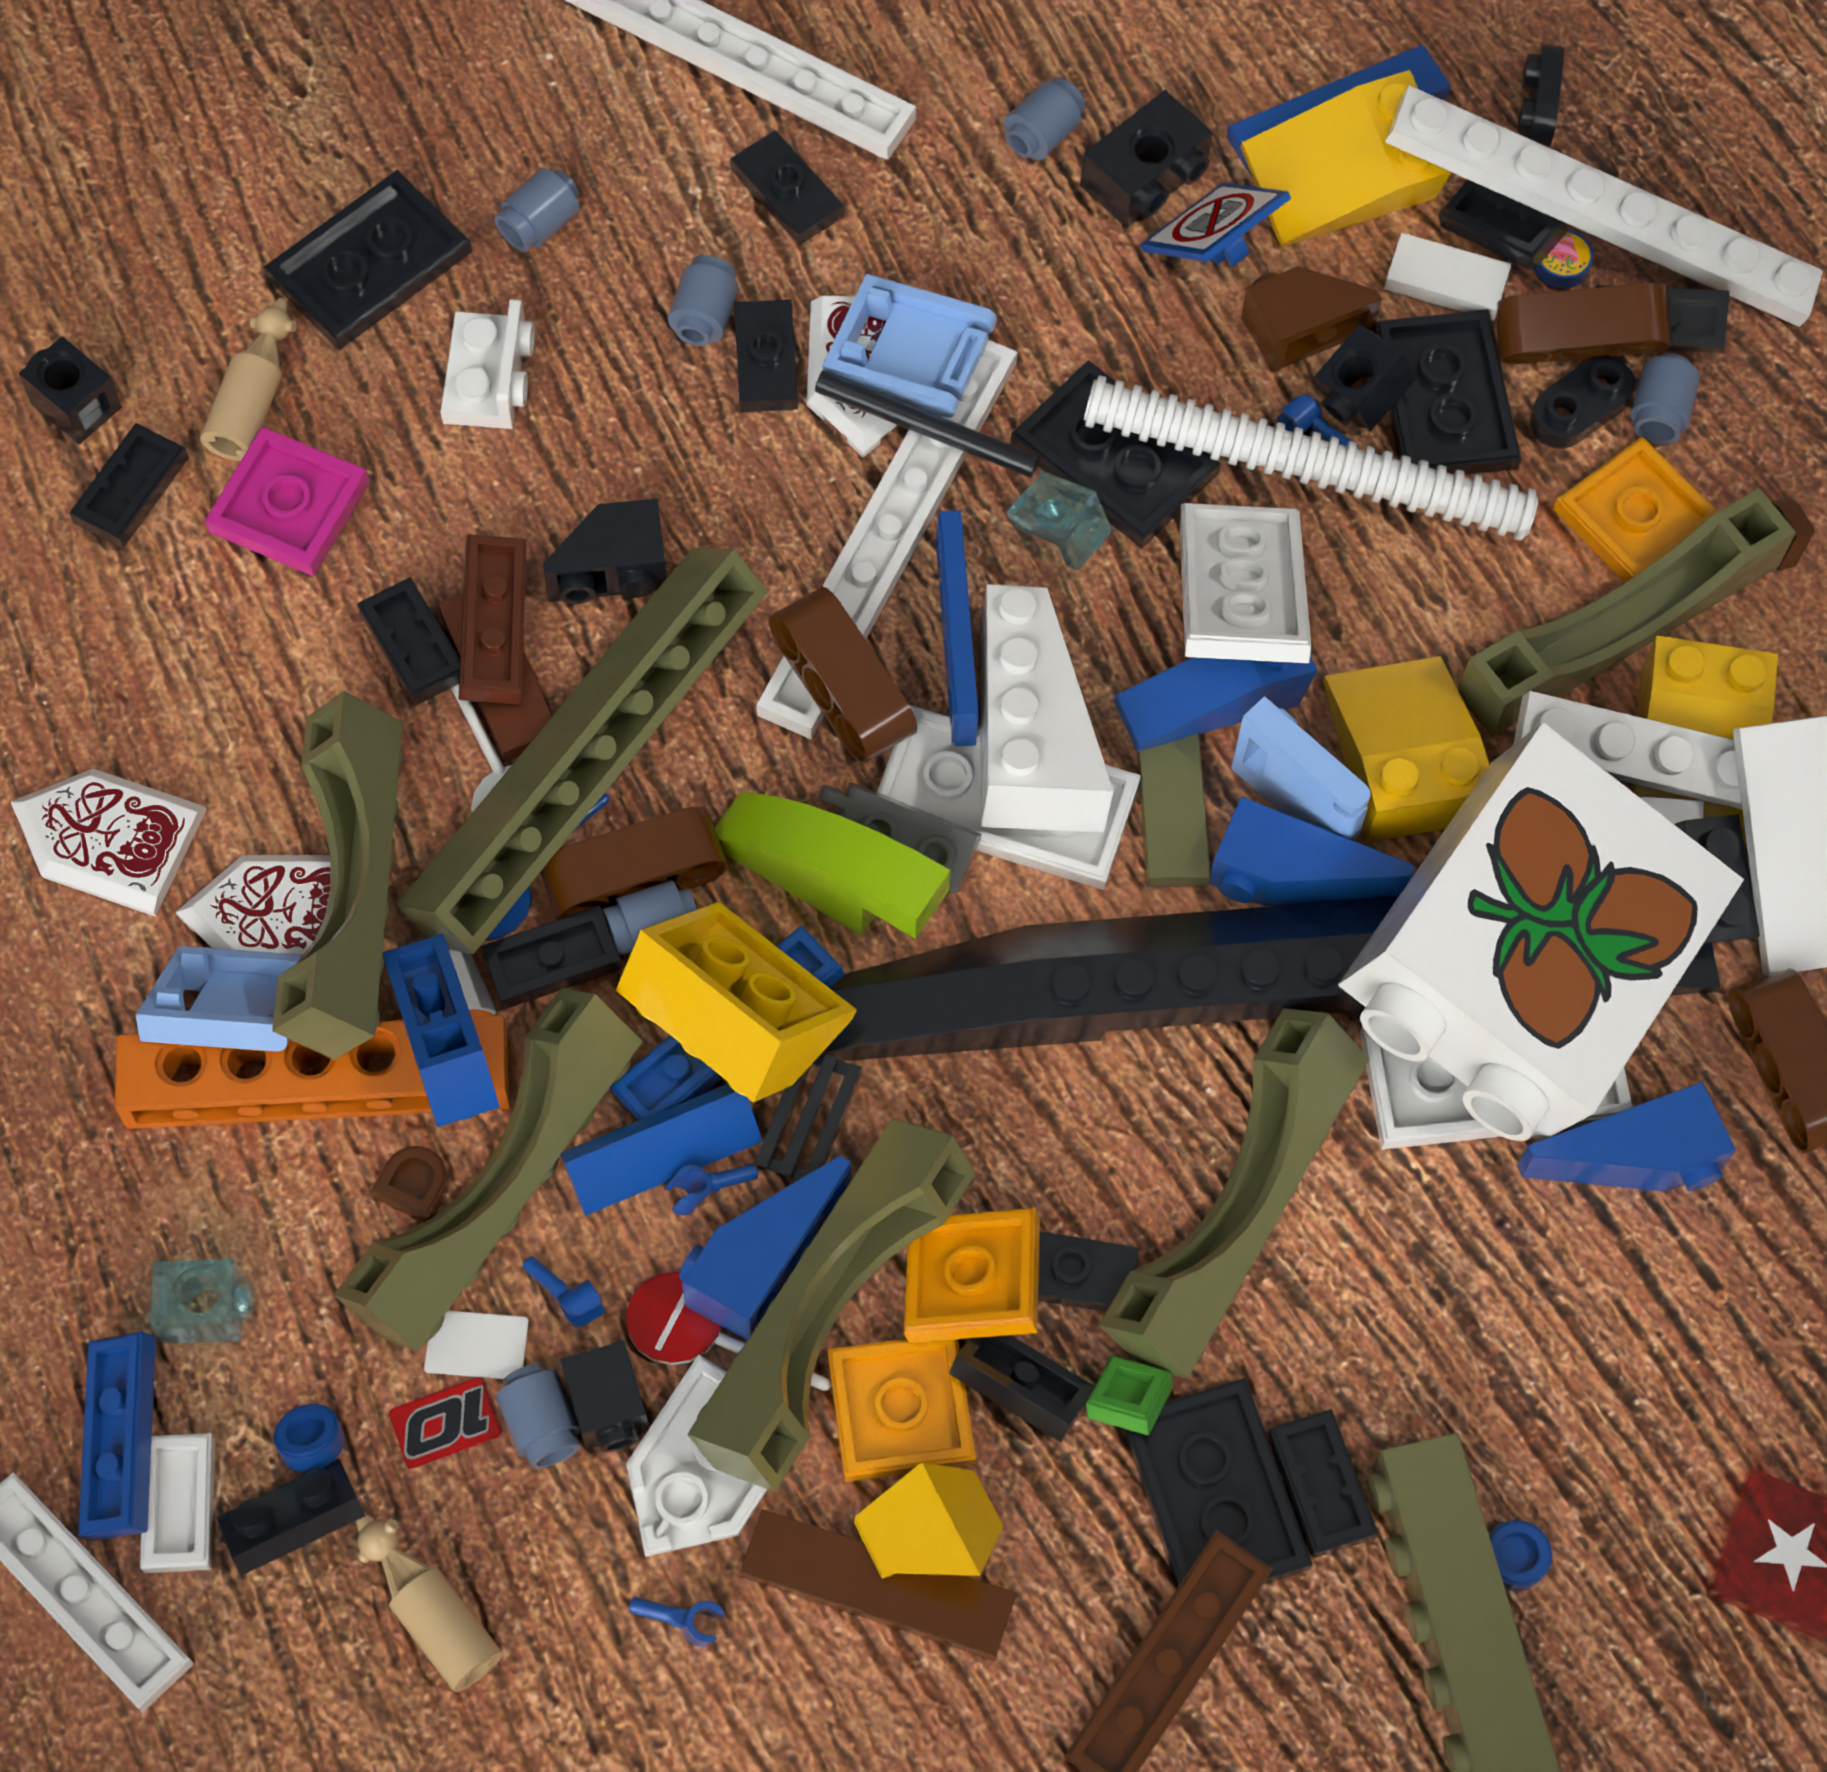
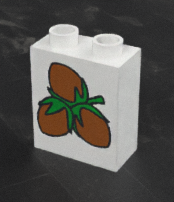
(1539, 938)

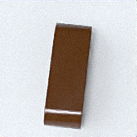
(1583, 323)
(842, 674)
(633, 858)
(1788, 1051)

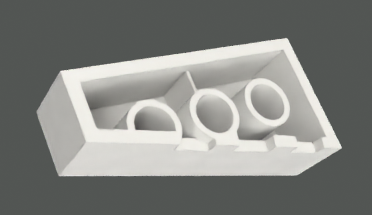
(1034, 726)

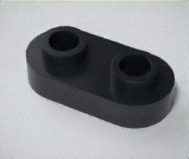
(1544, 77)
(1586, 399)

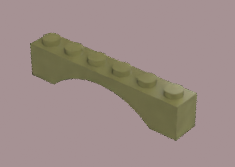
(1692, 577)
(353, 770)
(568, 1066)
(1299, 1087)
(761, 1405)

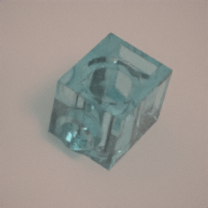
(177, 1284)

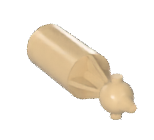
(248, 387)
(429, 1608)

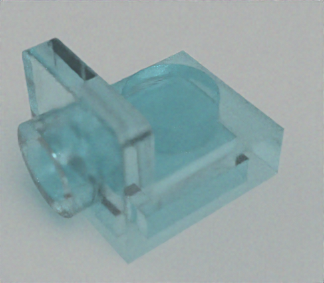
(1062, 515)

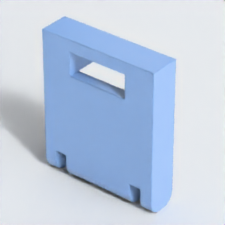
(923, 349)
(1298, 772)
(233, 1001)

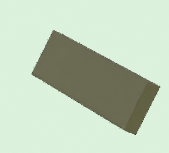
(1173, 814)

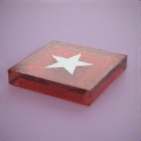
(1776, 1555)

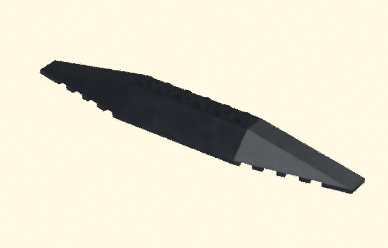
(1122, 975)

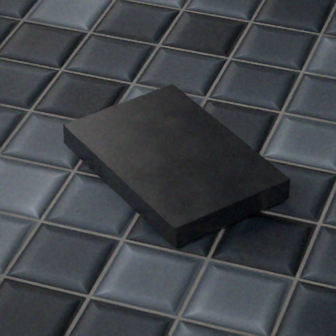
(368, 259)
(1459, 402)
(1133, 479)
(1215, 1471)

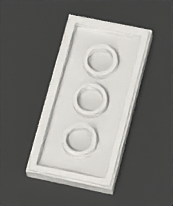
(1243, 583)
(947, 783)
(1786, 838)
(1425, 1106)

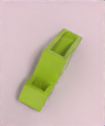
(833, 863)

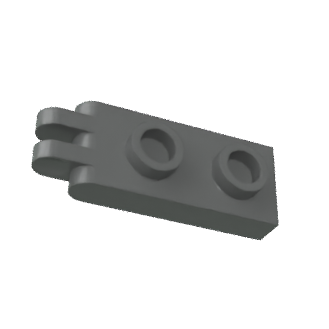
(922, 831)

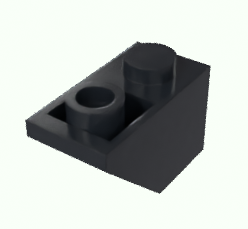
(609, 554)

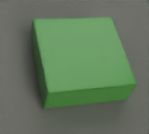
(1129, 1395)

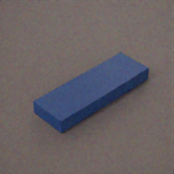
(659, 1146)
(117, 1437)

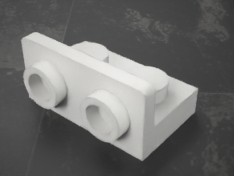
(485, 368)

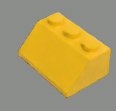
(733, 999)

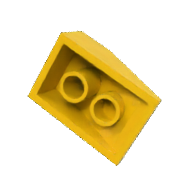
(1339, 163)
(1708, 692)
(1408, 742)

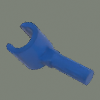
(1306, 414)
(700, 1184)
(578, 1304)
(679, 1617)

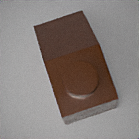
(1305, 313)

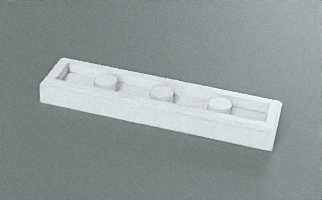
(86, 1598)

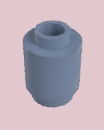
(1044, 118)
(538, 209)
(703, 300)
(1665, 398)
(644, 910)
(539, 1416)

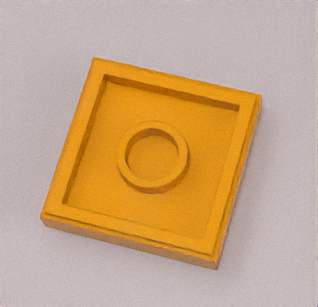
(1633, 509)
(974, 1277)
(899, 1408)

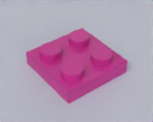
(287, 501)

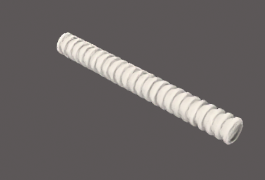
(1312, 458)

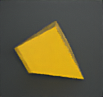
(931, 1524)

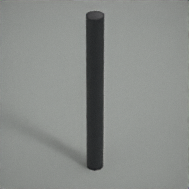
(927, 423)

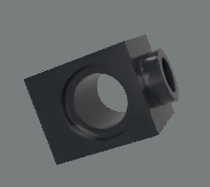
(1357, 358)
(76, 409)
(605, 1397)

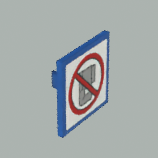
(1216, 224)

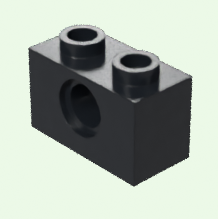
(1159, 133)

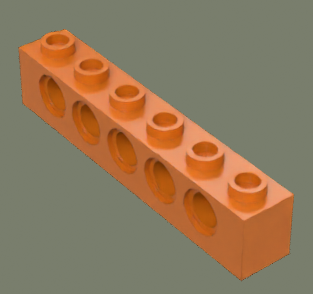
(280, 1092)

